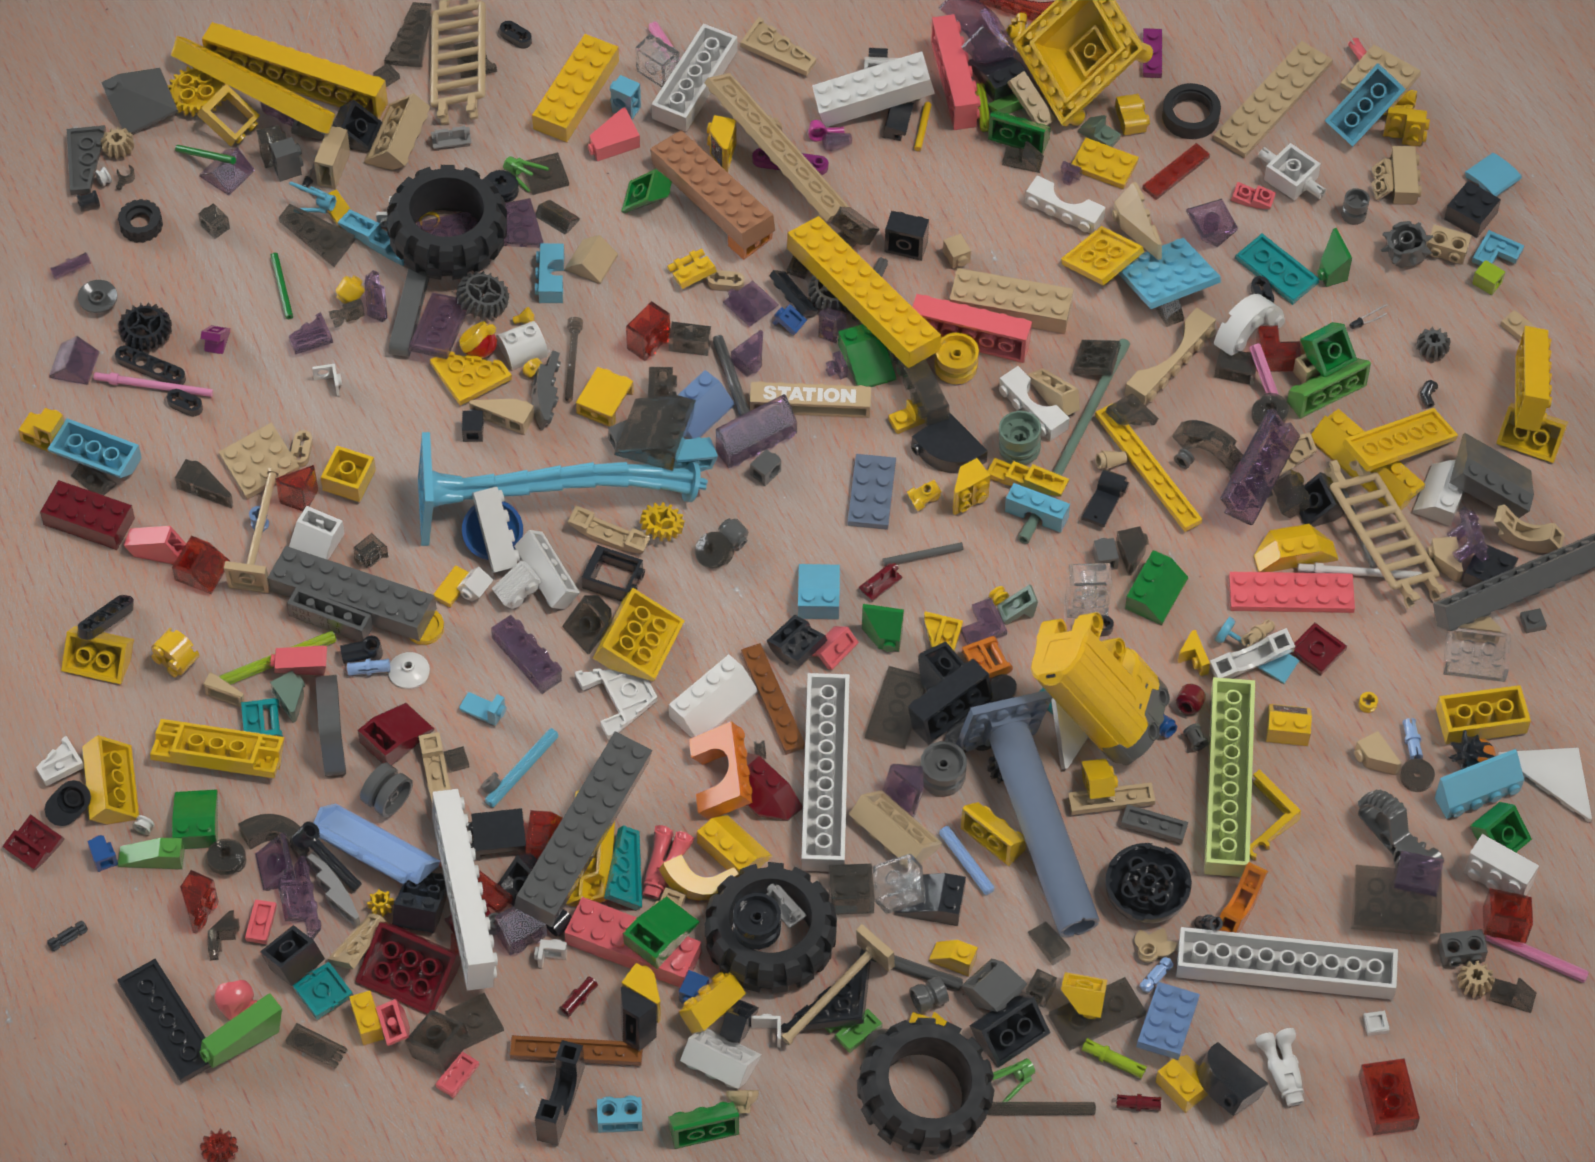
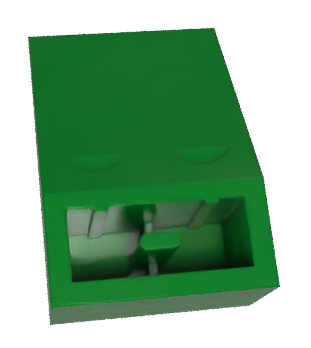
(659, 931)

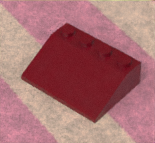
(408, 967)

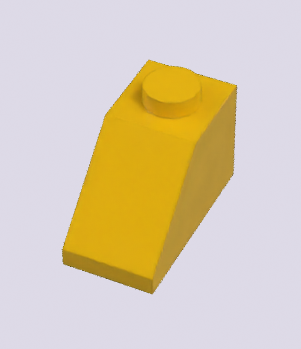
(954, 956)

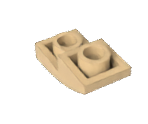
(1383, 178)

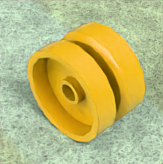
(957, 358)

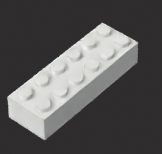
(685, 88)
(873, 89)

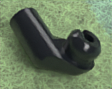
(1426, 391)

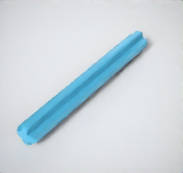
(522, 767)

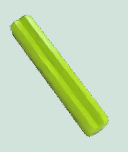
(983, 109)

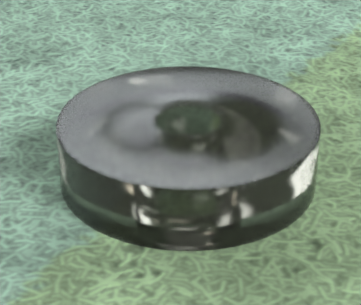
(1420, 767)

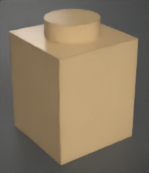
(956, 251)

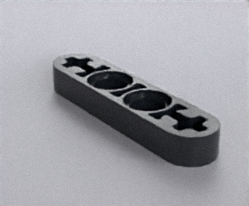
(148, 368)
(107, 615)

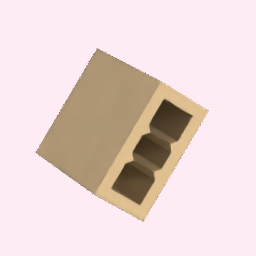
(332, 157)

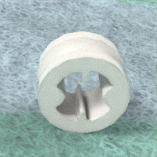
(103, 176)
(143, 825)

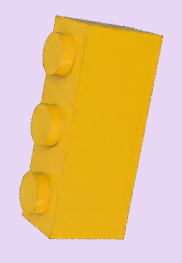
(711, 1002)

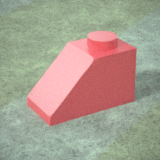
(393, 1022)

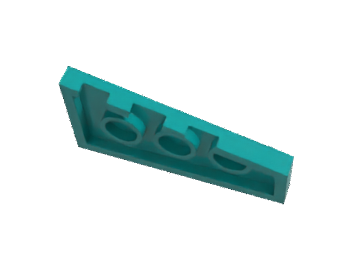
(624, 877)

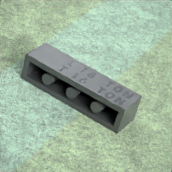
(329, 615)

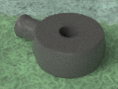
(491, 783)

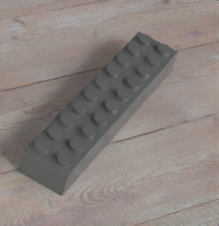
(583, 829)

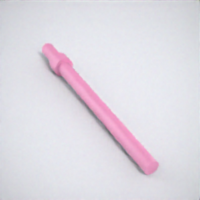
(115, 379)

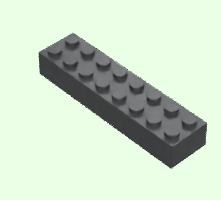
(389, 603)

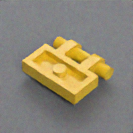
(693, 272)

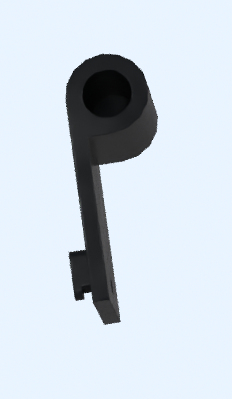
(1105, 497)

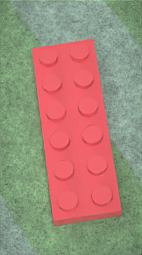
(1291, 592)

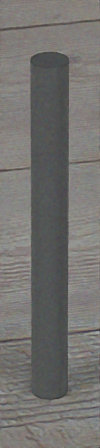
(923, 554)

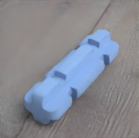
(1156, 974)

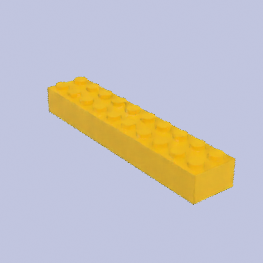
(298, 70)
(863, 292)

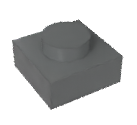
(1533, 620)

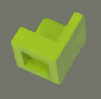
(1488, 277)

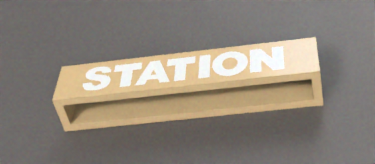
(815, 399)

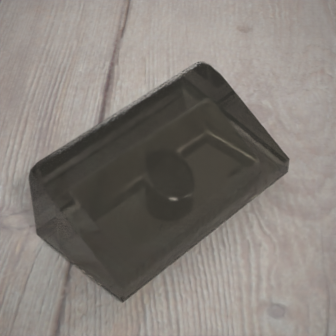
(556, 216)
(93, 479)

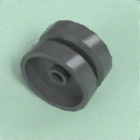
(943, 768)
(386, 790)

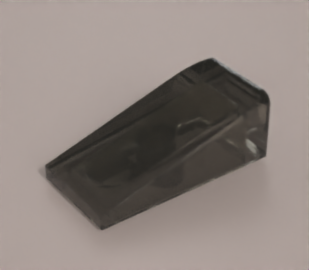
(1050, 943)

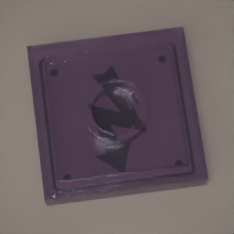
(1419, 873)

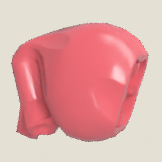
(234, 998)

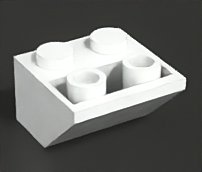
(317, 533)

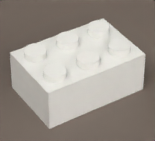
(1500, 867)

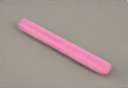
(1541, 957)

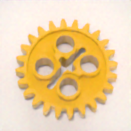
(193, 90)

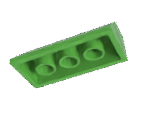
(1323, 391)

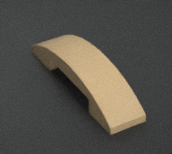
(607, 533)
(434, 763)

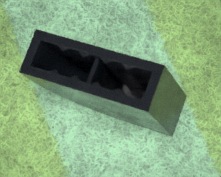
(947, 445)
(1229, 1080)

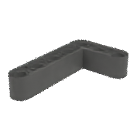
(330, 725)

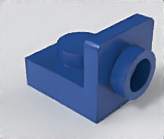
(789, 319)

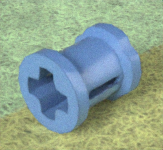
(253, 515)

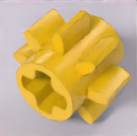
(380, 903)

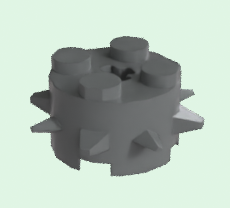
(1407, 244)

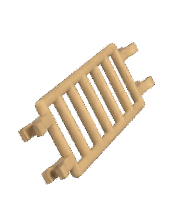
(443, 103)
(1403, 585)

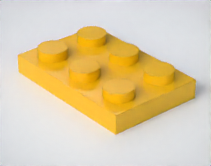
(1105, 163)

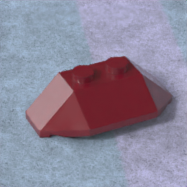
(771, 793)

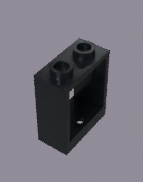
(616, 559)

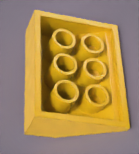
(639, 637)

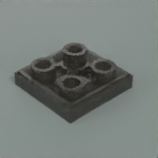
(1096, 357)

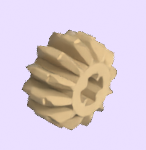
(117, 143)
(1482, 982)

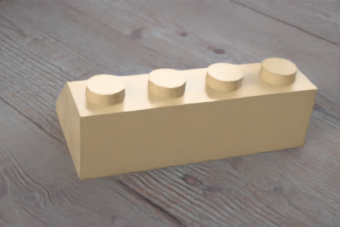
(398, 133)
(894, 826)

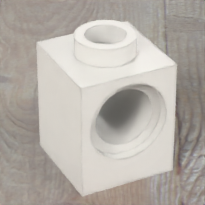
(474, 584)

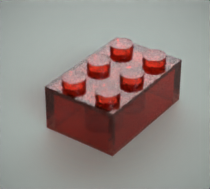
(1388, 1096)

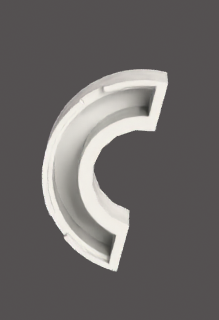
(1244, 319)

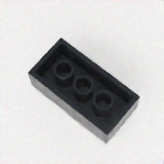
(950, 701)

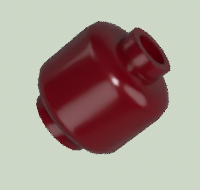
(1190, 699)

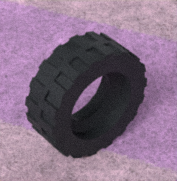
(144, 233)

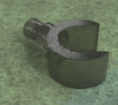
(122, 180)

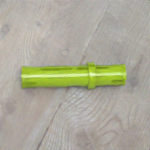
(1105, 1054)

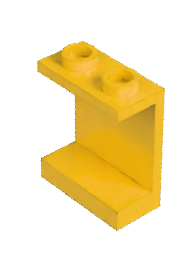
(603, 396)

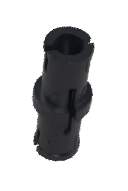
(1208, 920)

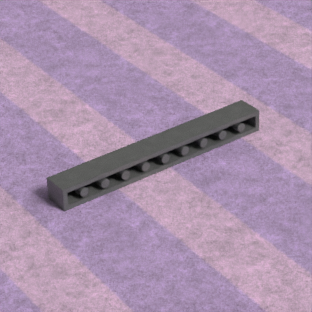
(1515, 584)

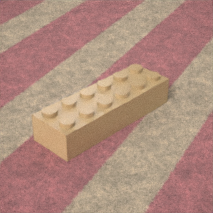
(1037, 302)

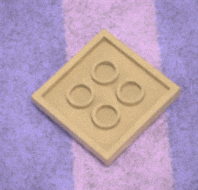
(1399, 69)
(252, 457)

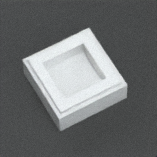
(1376, 1023)

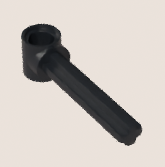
(307, 837)

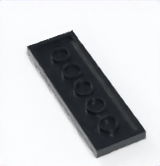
(165, 1018)

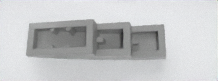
(336, 894)

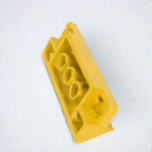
(1398, 478)
(217, 748)
(595, 878)

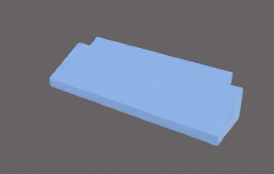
(373, 845)

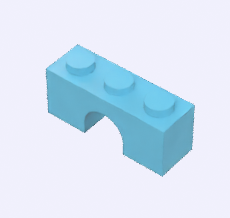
(550, 286)
(1051, 510)

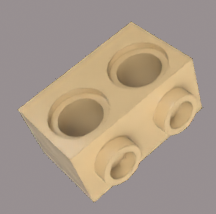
(1449, 244)

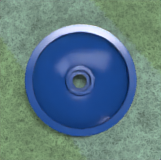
(473, 535)

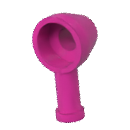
(818, 129)

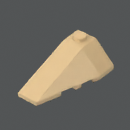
(1136, 220)

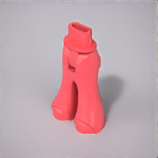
(654, 882)

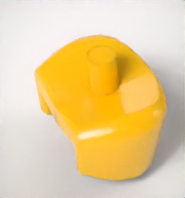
(530, 367)

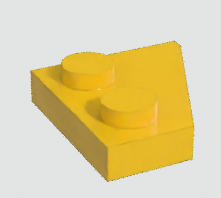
(942, 629)

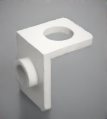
(331, 374)
(768, 1021)

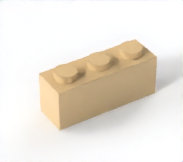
(1406, 176)

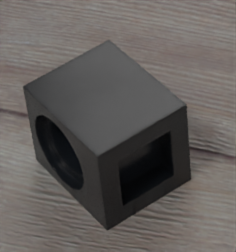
(472, 426)

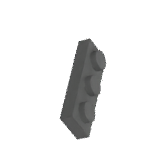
(1154, 824)

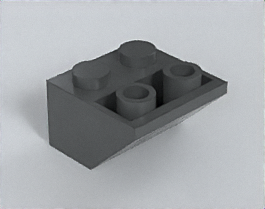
(993, 986)

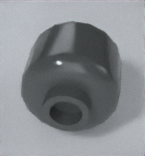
(734, 532)

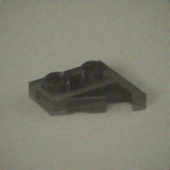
(490, 68)
(1131, 411)

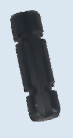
(67, 935)

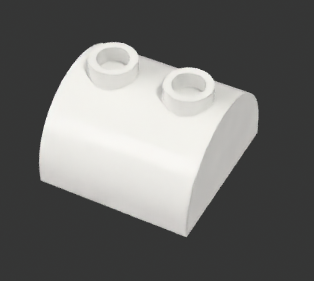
(522, 344)

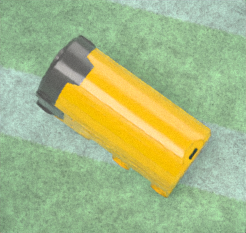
(1101, 686)

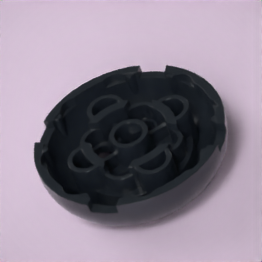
(1151, 870)

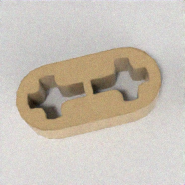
(725, 280)
(305, 449)

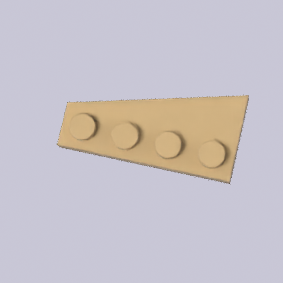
(768, 43)

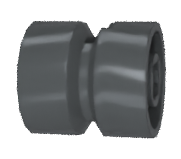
(1355, 206)
(931, 993)

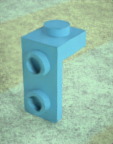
(484, 709)

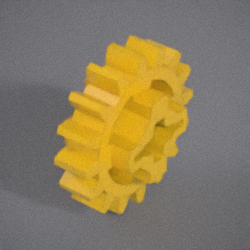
(662, 521)

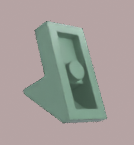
(1097, 130)
(1018, 604)

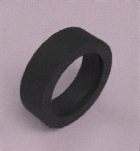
(1191, 92)

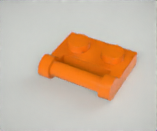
(979, 653)

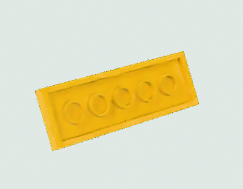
(1400, 439)

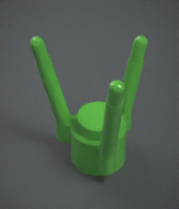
(516, 166)
(1021, 1070)

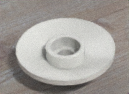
(410, 677)

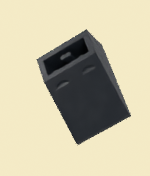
(421, 904)

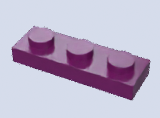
(1153, 67)

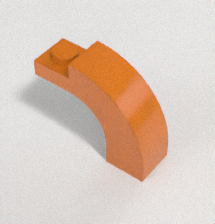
(1244, 898)

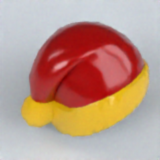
(479, 340)

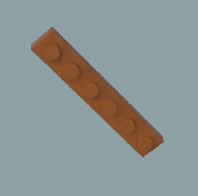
(773, 699)
(594, 1050)

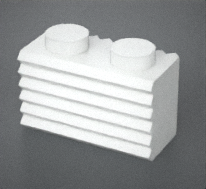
(517, 585)

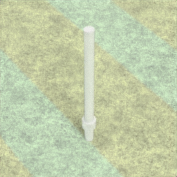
(1321, 568)

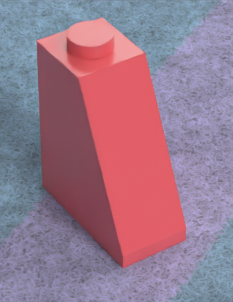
(614, 136)
(155, 543)
(300, 660)

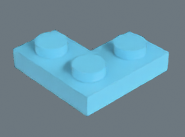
(1497, 245)

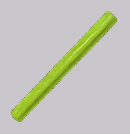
(264, 663)

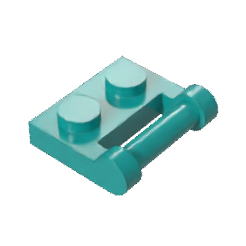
(254, 716)

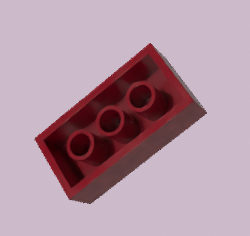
(87, 515)

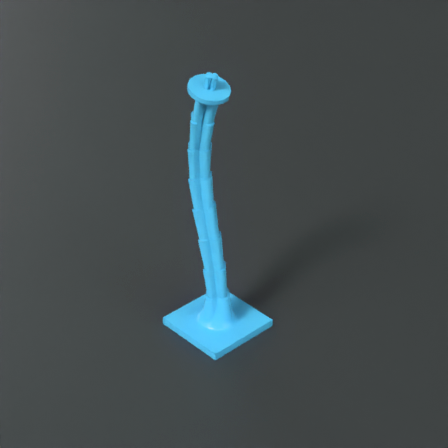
(444, 489)

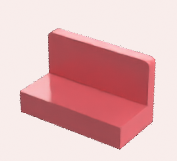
(839, 643)

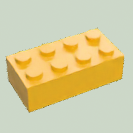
(1483, 712)

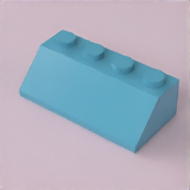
(1365, 104)
(96, 449)
(1480, 784)

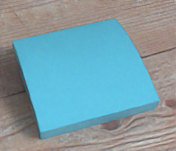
(1493, 174)

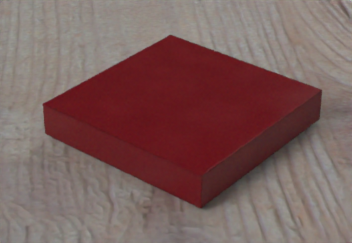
(1318, 649)

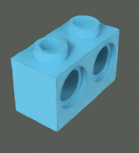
(619, 1120)

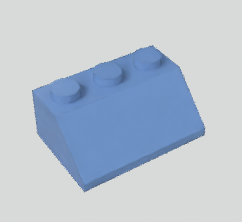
(710, 404)

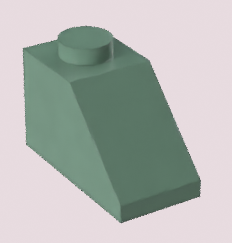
(290, 693)

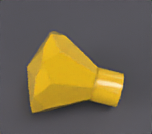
(524, 317)

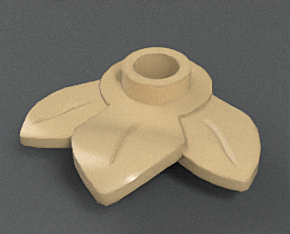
(1155, 943)

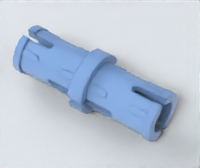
(368, 667)
(1412, 738)

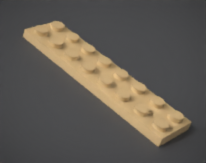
(1273, 99)

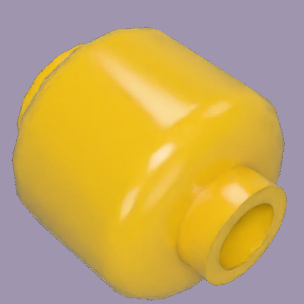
(350, 289)

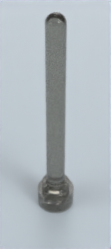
(574, 326)

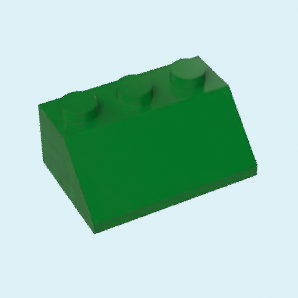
(1016, 131)
(1156, 588)
(704, 1124)

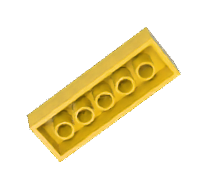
(575, 88)
(1532, 379)

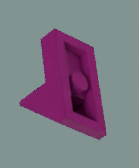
(215, 338)

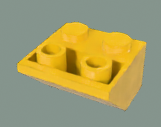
(971, 486)

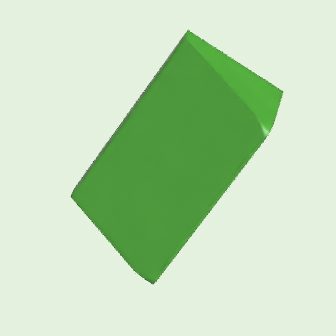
(1006, 104)

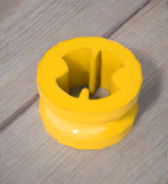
(998, 595)
(1362, 702)

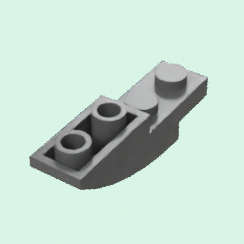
(543, 390)

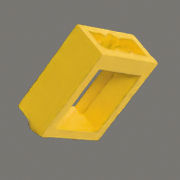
(218, 126)

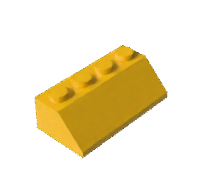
(110, 780)

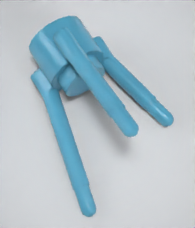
(324, 200)

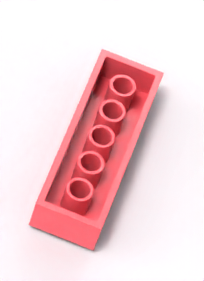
(955, 72)
(993, 332)
(600, 932)

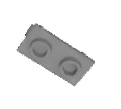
(449, 138)
(789, 910)

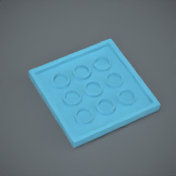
(1172, 277)

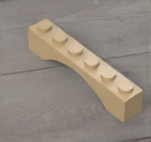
(1148, 382)

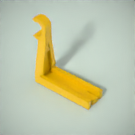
(1291, 812)

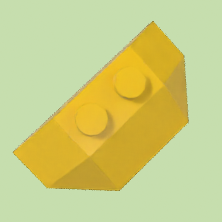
(1294, 545)

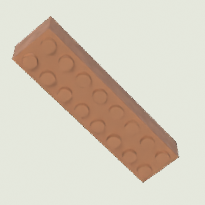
(712, 189)

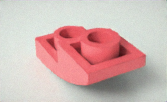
(1256, 198)

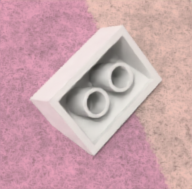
(1439, 497)
(720, 1058)

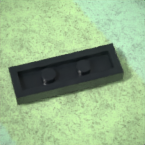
(793, 293)

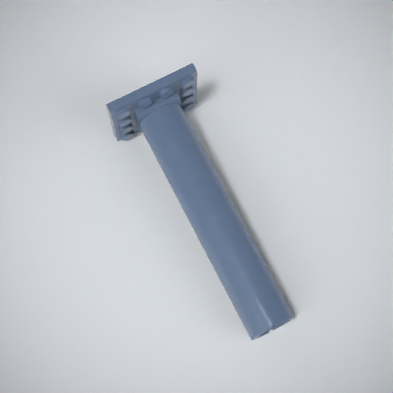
(1009, 730)

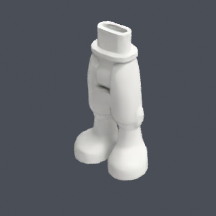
(1284, 1071)

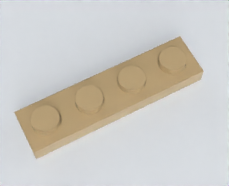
(1134, 795)

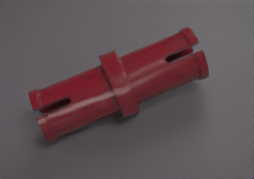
(578, 996)
(1138, 1102)

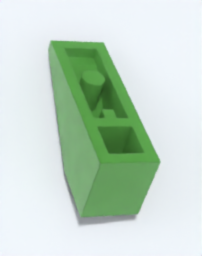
(154, 853)

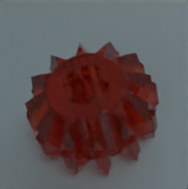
(218, 1141)

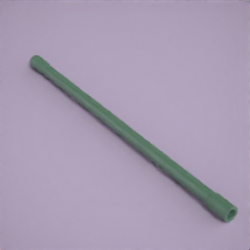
(1030, 526)

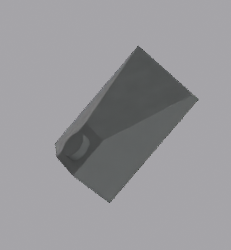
(140, 98)

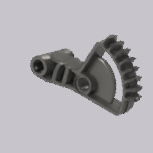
(1389, 823)

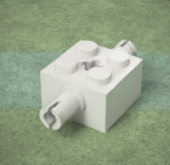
(1292, 172)

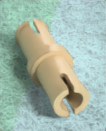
(1258, 633)

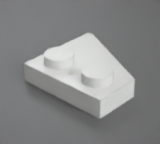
(60, 763)

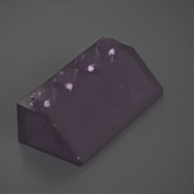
(756, 431)

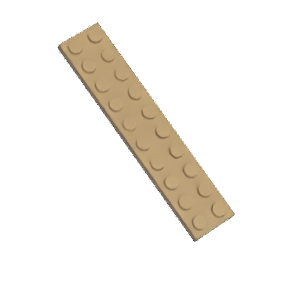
(776, 145)

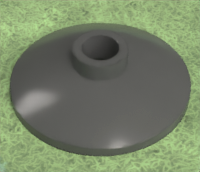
(97, 290)

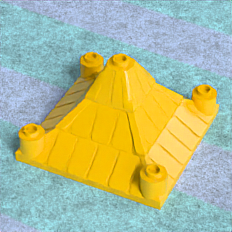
(1078, 52)

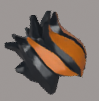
(1472, 750)

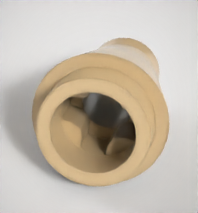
(1110, 459)

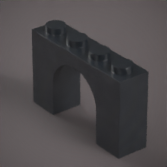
(553, 1113)

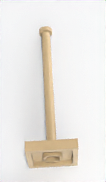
(248, 575)
(874, 949)

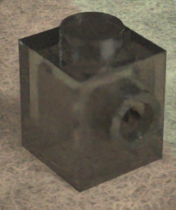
(1041, 987)

